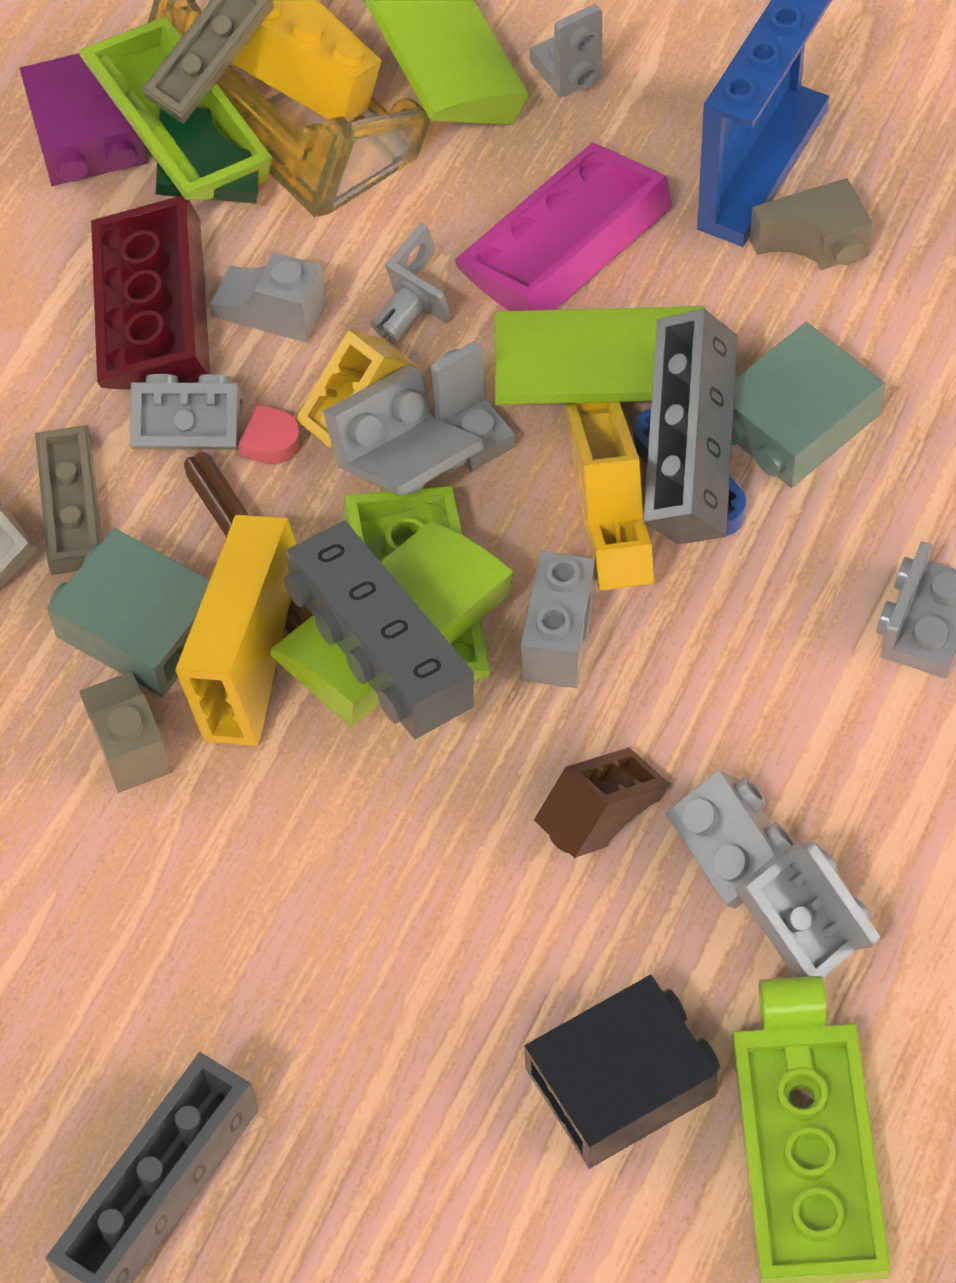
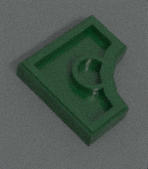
(207, 154)

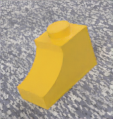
(354, 366)

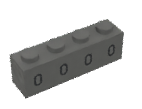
(691, 427)
(379, 630)
(156, 1177)

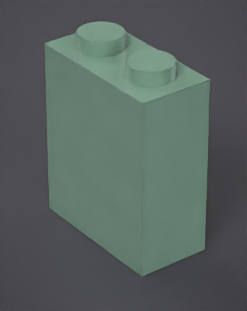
(802, 404)
(129, 609)

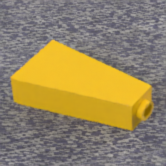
(239, 621)

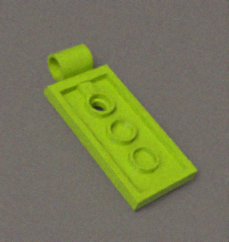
(813, 1165)

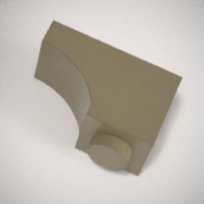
(816, 223)
(126, 731)

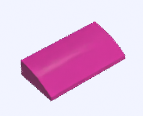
(566, 230)

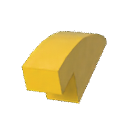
(610, 494)

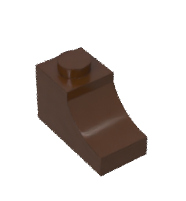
(598, 799)

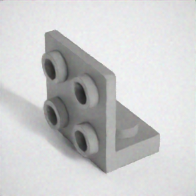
(392, 437)

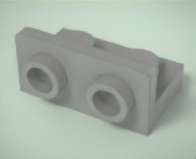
(185, 414)
(923, 621)

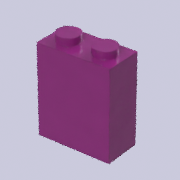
(78, 122)

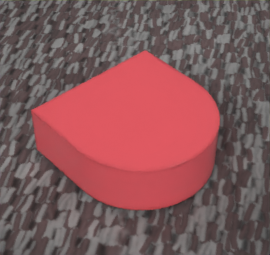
(270, 436)

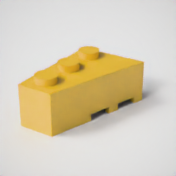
(312, 59)

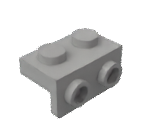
(728, 831)
(807, 910)

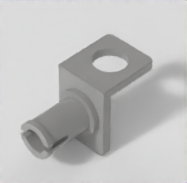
(411, 291)

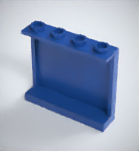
(758, 119)

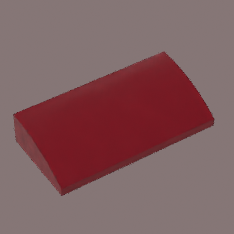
(149, 294)

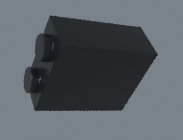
(622, 1069)

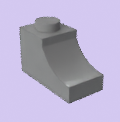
(274, 298)

